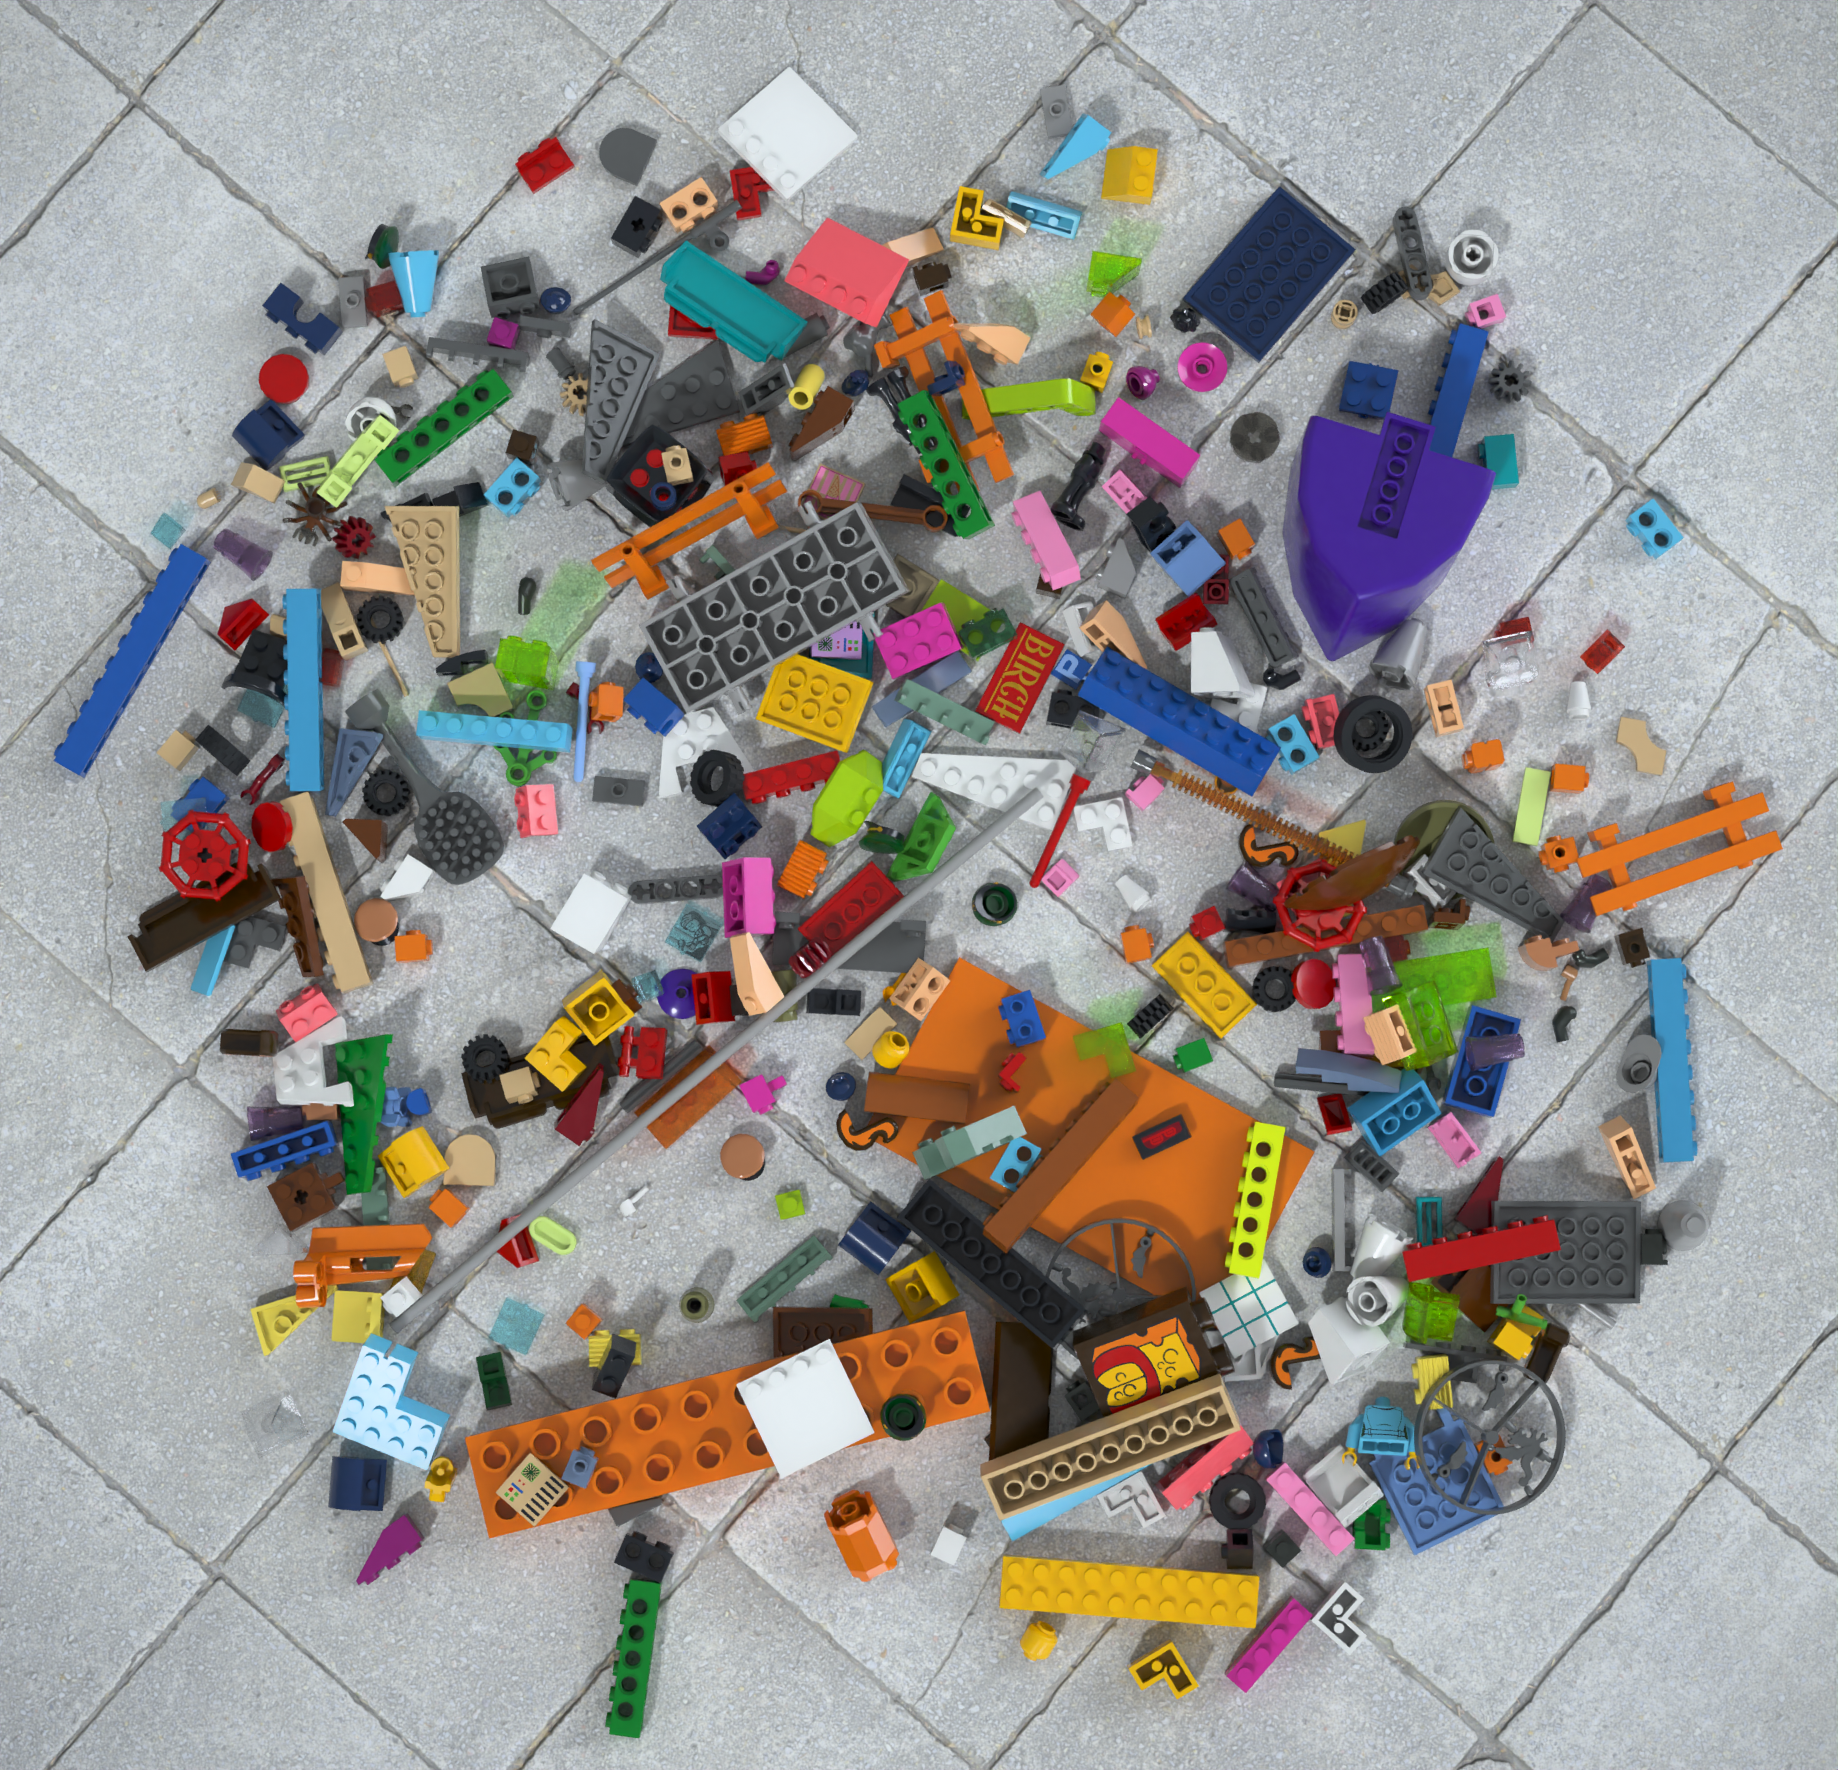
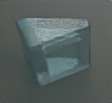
(167, 530)

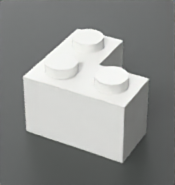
(1333, 1616)

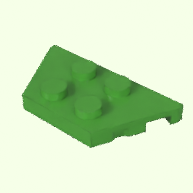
(924, 841)

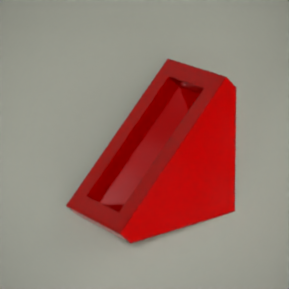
(239, 621)
(1334, 1114)
(520, 1249)

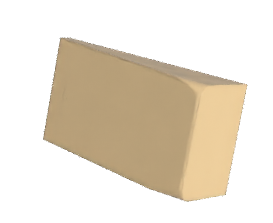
(869, 1032)

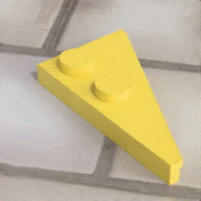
(1348, 837)
(280, 1319)

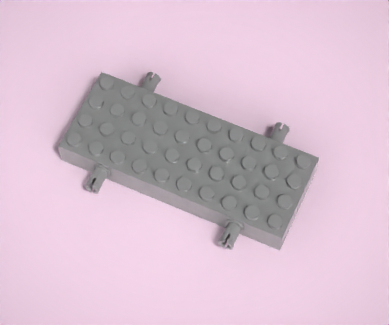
(774, 607)

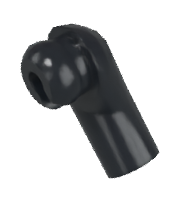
(1280, 681)

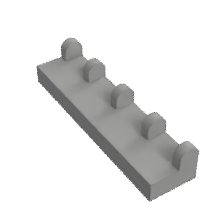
(1339, 1219)

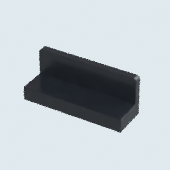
(920, 496)

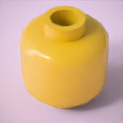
(890, 1049)
(1038, 1641)

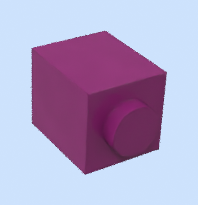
(503, 334)

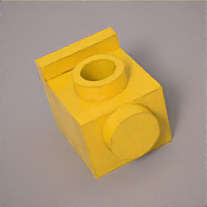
(1094, 379)

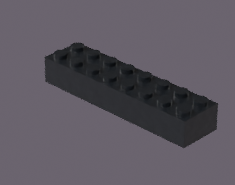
(1003, 1276)

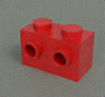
(712, 997)

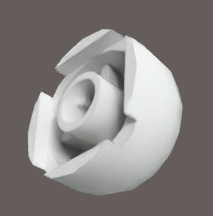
(364, 412)

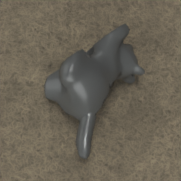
(862, 340)

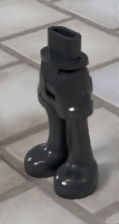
(881, 389)
(1082, 480)

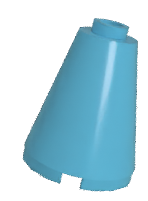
(415, 279)

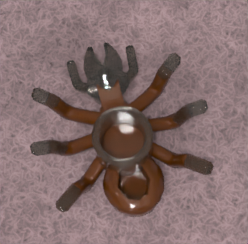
(317, 510)

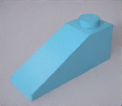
(1081, 143)

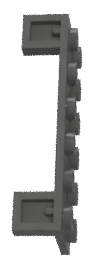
(889, 951)

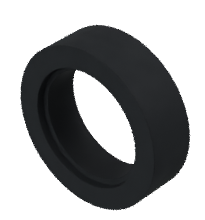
(1401, 739)

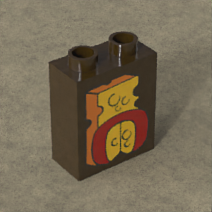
(1150, 1351)

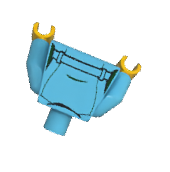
(1381, 1431)

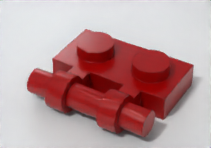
(650, 1052)

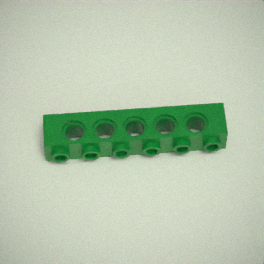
(909, 413)
(458, 426)
(632, 1724)

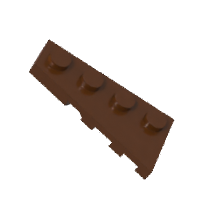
(300, 925)
(805, 1327)

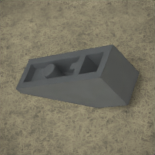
(767, 391)

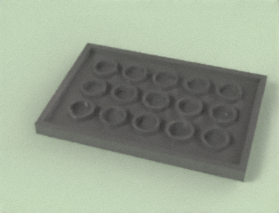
(1595, 1260)

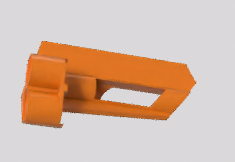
(339, 1253)

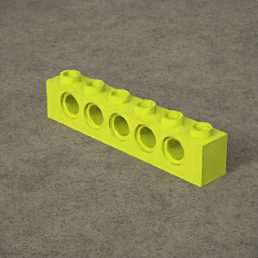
(1273, 1136)

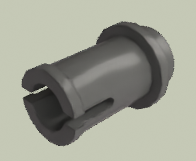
(560, 363)

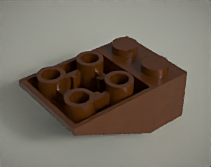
(826, 421)
(1474, 1293)

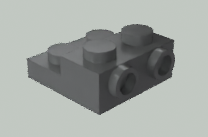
(510, 288)

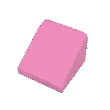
(1060, 877)

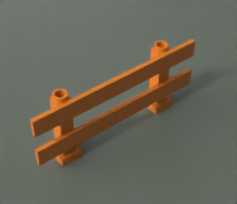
(911, 345)
(651, 578)
(1725, 816)

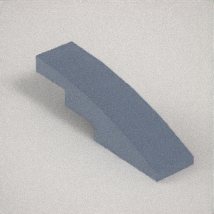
(936, 679)
(1343, 1068)

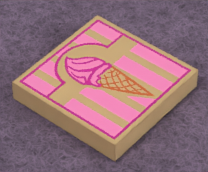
(833, 485)

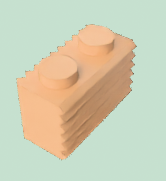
(1389, 1034)

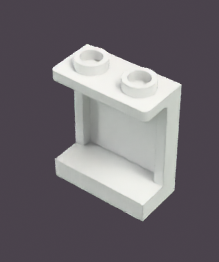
(1341, 1486)

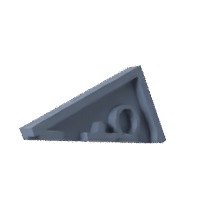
(351, 757)

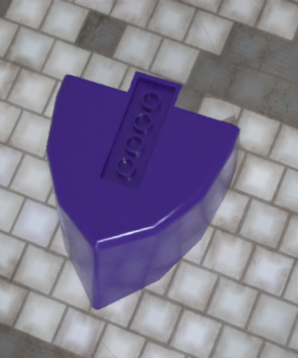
(1373, 526)

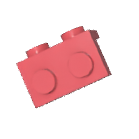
(1322, 715)
(536, 810)
(305, 1012)

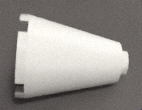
(1378, 1247)
(1375, 1298)

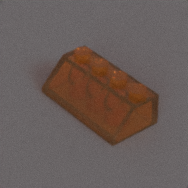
(695, 1104)

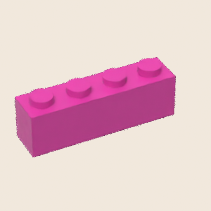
(1268, 1644)

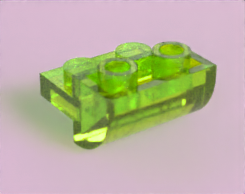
(1429, 1313)

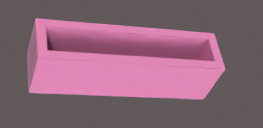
(1046, 541)
(1353, 1006)
(1309, 1508)

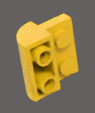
(413, 1161)

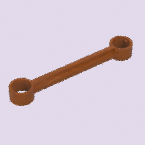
(879, 512)

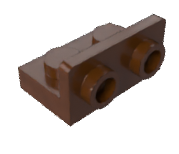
(1450, 918)

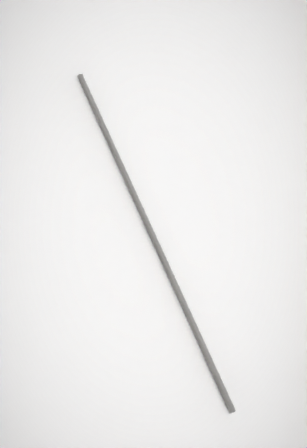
(715, 1061)

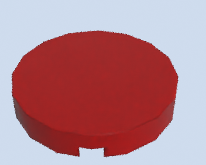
(283, 379)
(271, 826)
(1313, 984)

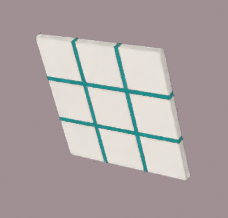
(1249, 1310)

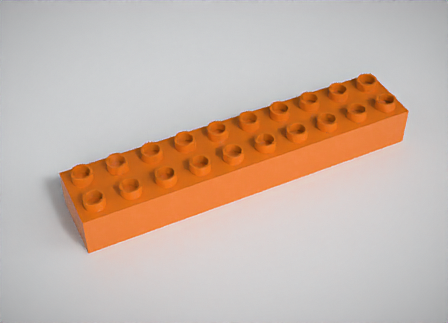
(704, 1429)

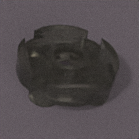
(1241, 442)

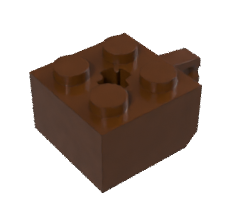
(319, 1200)

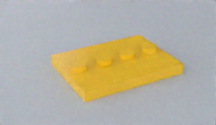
(815, 701)

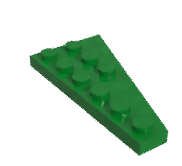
(363, 1066)

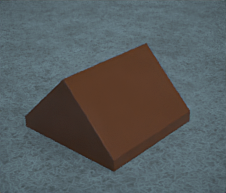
(371, 834)

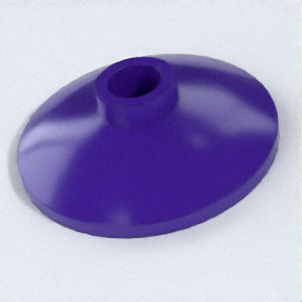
(669, 1002)

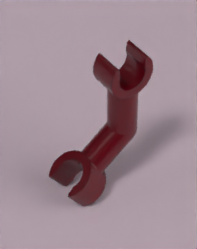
(573, 691)
(273, 766)

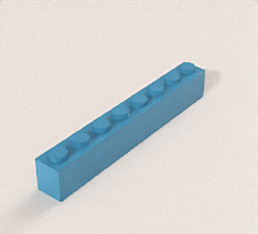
(304, 689)
(1672, 1087)

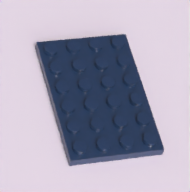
(1269, 274)

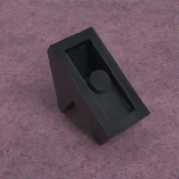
(466, 496)

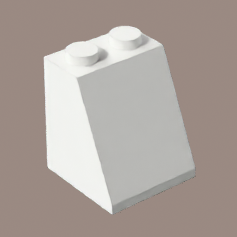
(1216, 667)
(592, 911)
(1343, 1343)

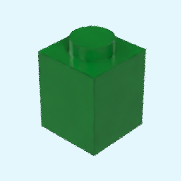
(1192, 1055)

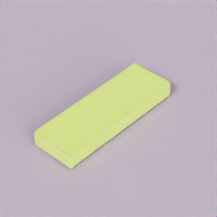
(1531, 806)

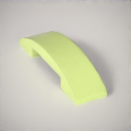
(356, 460)

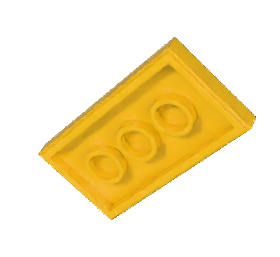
(1204, 985)

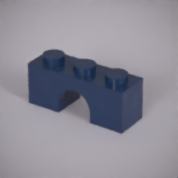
(283, 307)

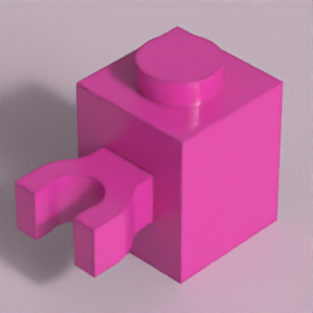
(759, 1093)

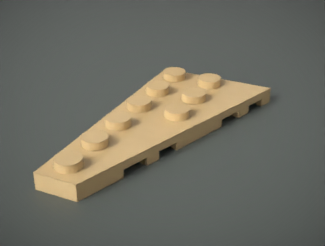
(432, 564)

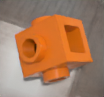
(1566, 849)

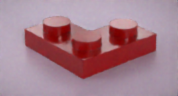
(746, 186)

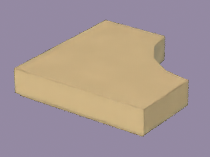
(482, 689)

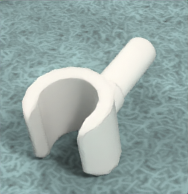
(627, 1206)

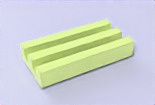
(309, 463)

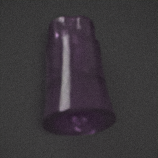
(243, 553)
(1253, 887)
(1580, 910)
(1379, 967)
(1493, 1050)
(273, 1120)

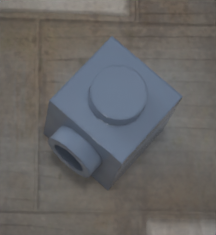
(580, 1467)

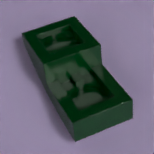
(494, 1381)

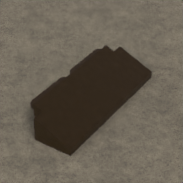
(186, 922)
(491, 1100)
(1019, 1389)

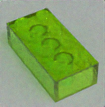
(527, 663)
(1458, 975)

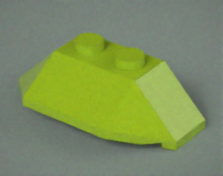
(847, 798)

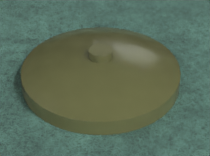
(1429, 824)

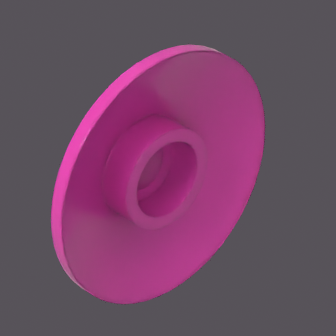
(1205, 355)

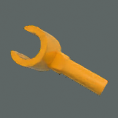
(888, 991)

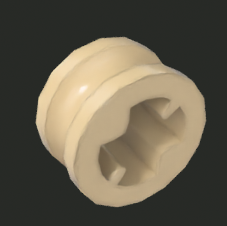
(1143, 327)

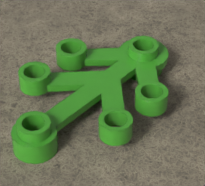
(521, 762)

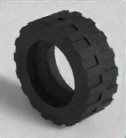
(222, 750)
(702, 774)
(1251, 1487)

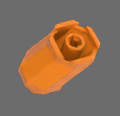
(861, 1535)

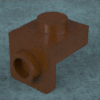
(628, 995)

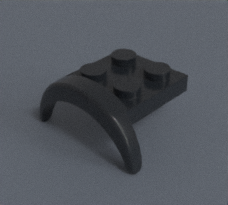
(261, 666)

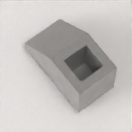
(1119, 572)

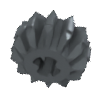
(1518, 386)

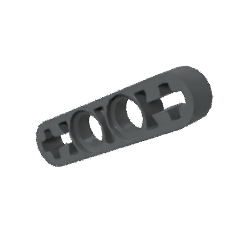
(1412, 253)
(677, 889)

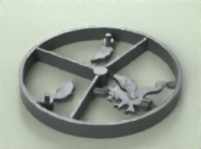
(1119, 1293)
(1529, 1446)

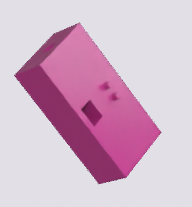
(1149, 442)

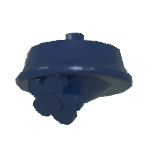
(555, 300)
(855, 383)
(648, 667)
(841, 1086)
(1317, 1262)

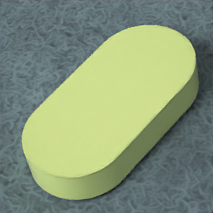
(553, 1235)

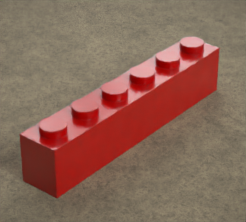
(1482, 1249)

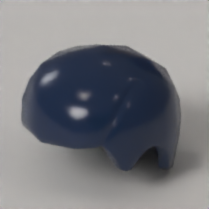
(1268, 1448)

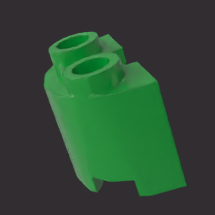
(1370, 1528)

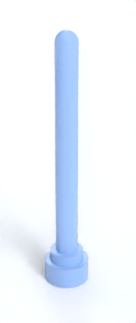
(585, 671)

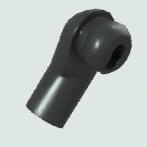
(525, 593)
(1591, 960)
(1561, 1020)

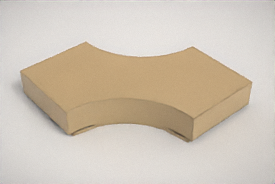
(1442, 287)
(1647, 756)

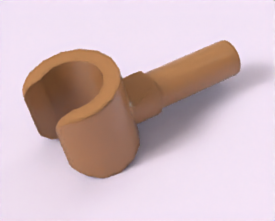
(1570, 974)

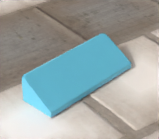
(1045, 215)
(903, 756)
(211, 962)

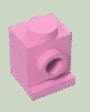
(1491, 306)
(1145, 791)

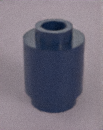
(663, 488)

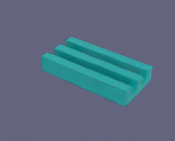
(1428, 1200)

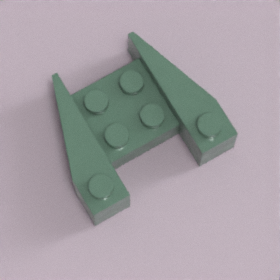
(968, 1142)

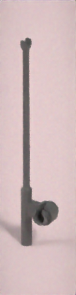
(708, 226)

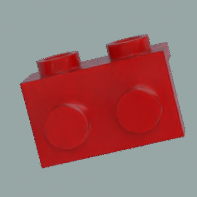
(1183, 619)
(1010, 1066)

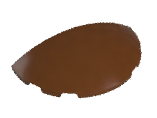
(1356, 877)

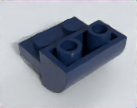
(267, 434)
(729, 826)
(874, 1238)
(357, 1483)

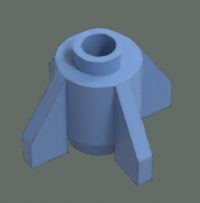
(395, 1107)

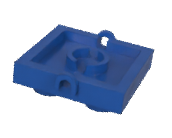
(1368, 390)

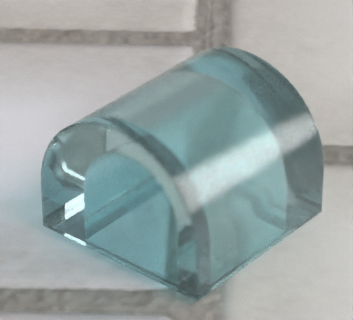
(648, 986)

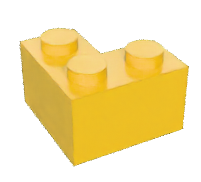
(970, 226)
(552, 1055)
(1515, 1337)
(1166, 1663)

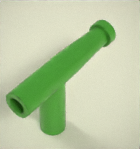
(1516, 1314)

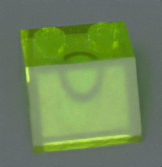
(1110, 272)

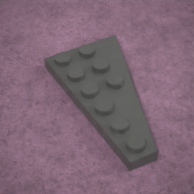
(615, 387)

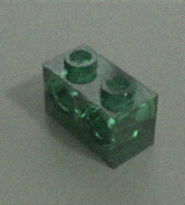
(991, 639)

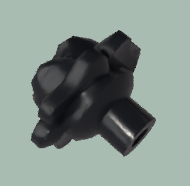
(1184, 320)

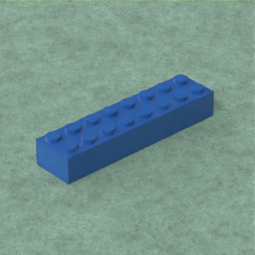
(1179, 721)

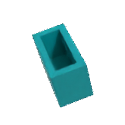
(1500, 456)

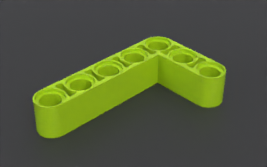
(1039, 396)

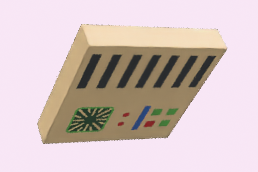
(532, 1489)

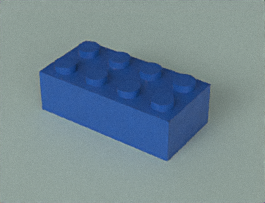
(1478, 1089)

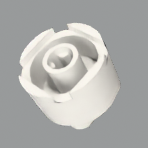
(1483, 251)

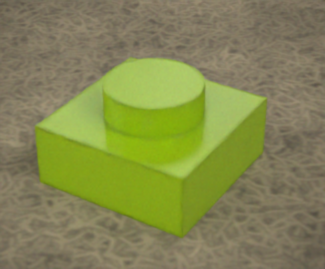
(790, 1204)

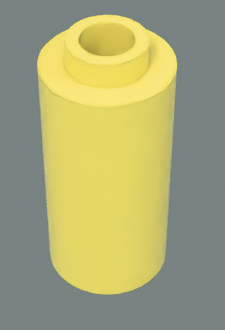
(806, 386)

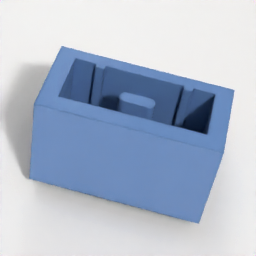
(1187, 558)

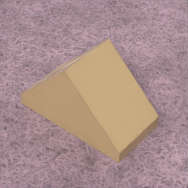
(258, 482)

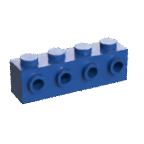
(285, 1149)

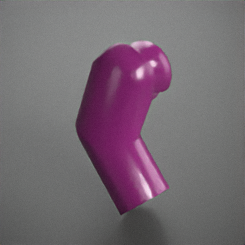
(765, 276)

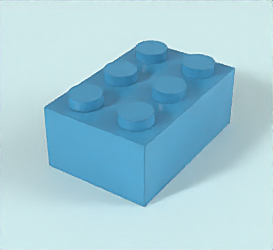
(1392, 1117)

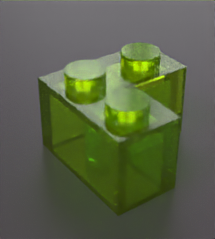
(1110, 1043)

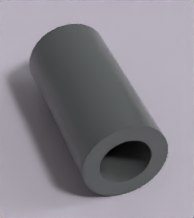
(814, 331)

